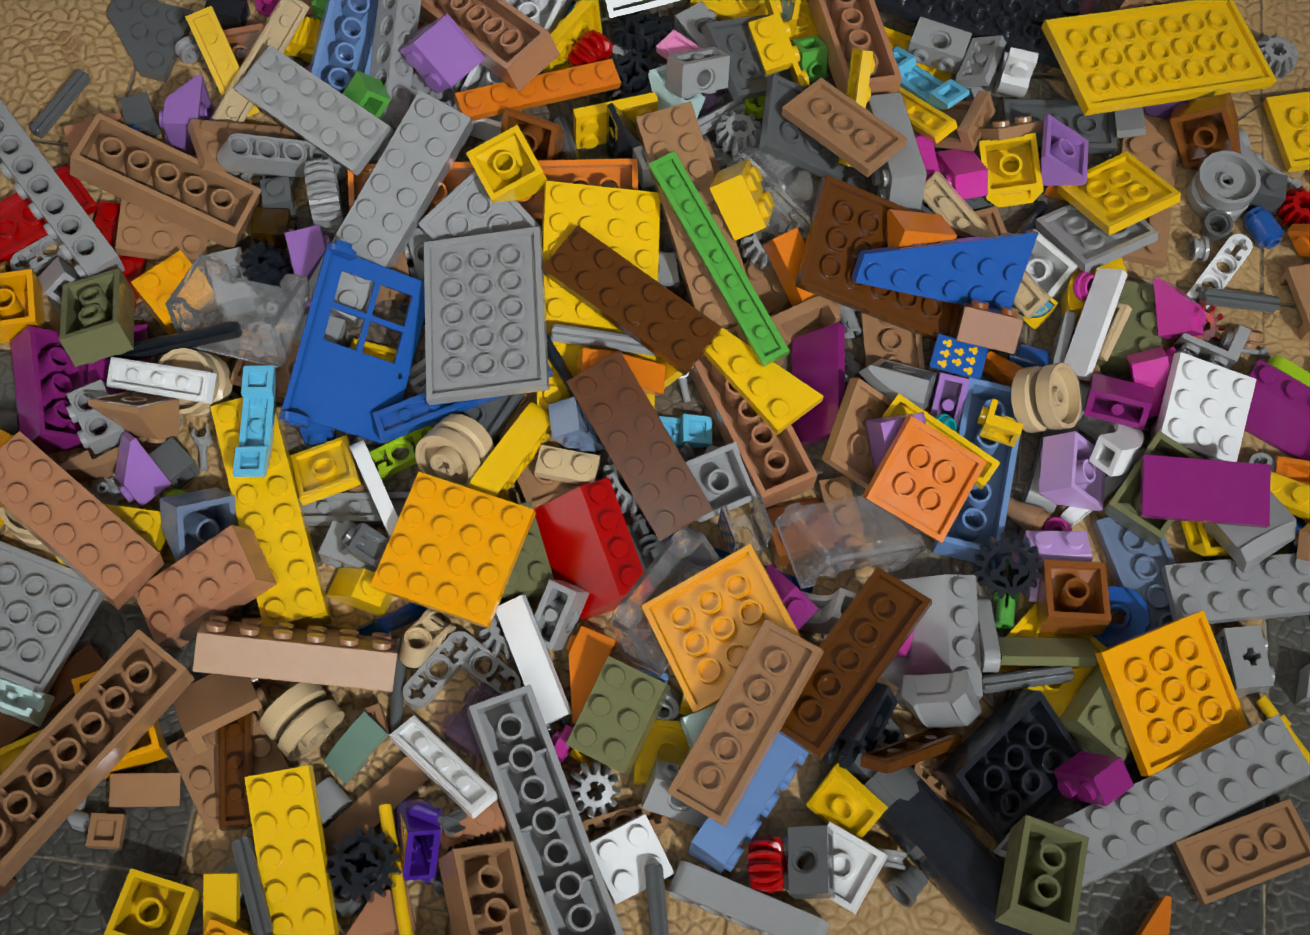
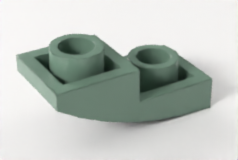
(355, 747)

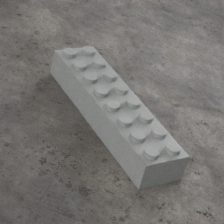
(398, 193)
(1188, 797)
(542, 816)

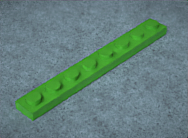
(718, 259)

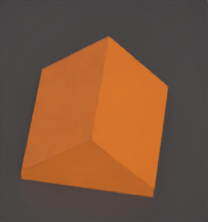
(916, 227)

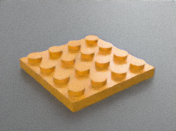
(453, 549)
(713, 621)
(1172, 692)

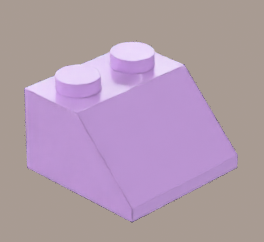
(1068, 475)
(1059, 546)

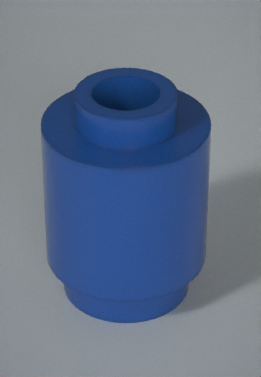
(1263, 227)
(1029, 356)

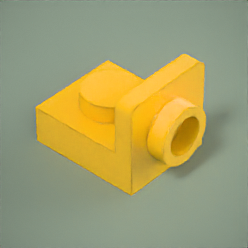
(998, 428)

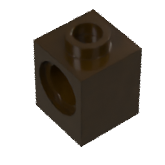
(271, 225)

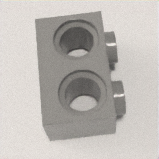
(92, 420)

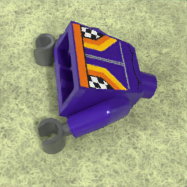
(419, 839)

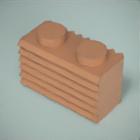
(484, 826)

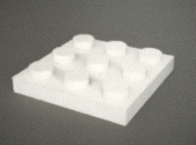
(1205, 407)

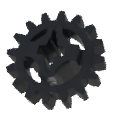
(641, 30)
(632, 77)
(264, 264)
(1024, 565)
(366, 851)

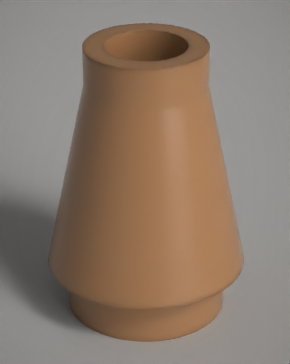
(1026, 515)

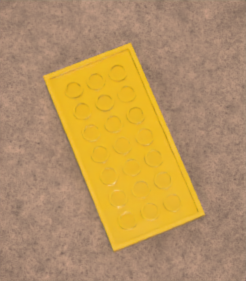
(1157, 54)
(618, 218)

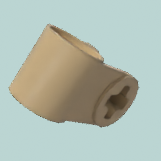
(427, 636)

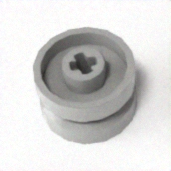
(1224, 183)

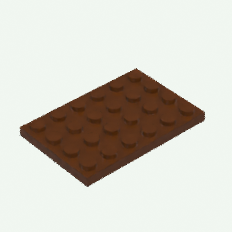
(841, 227)

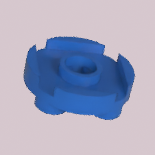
(1136, 621)

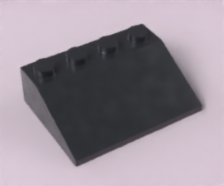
(1009, 763)

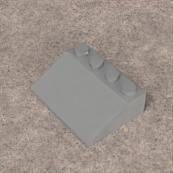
(946, 635)

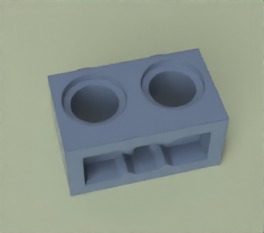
(572, 427)

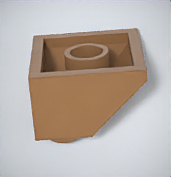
(141, 414)

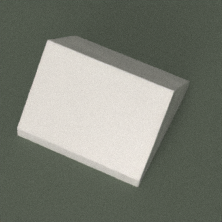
(1050, 266)

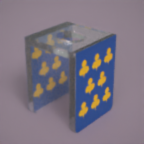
(957, 358)
(756, 522)

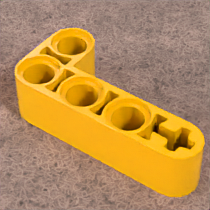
(513, 452)

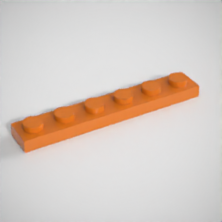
(540, 91)

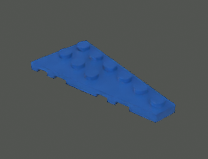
(952, 269)

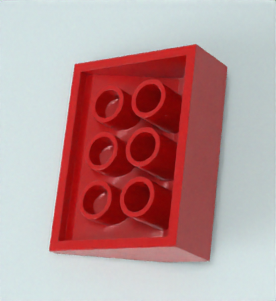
(590, 545)

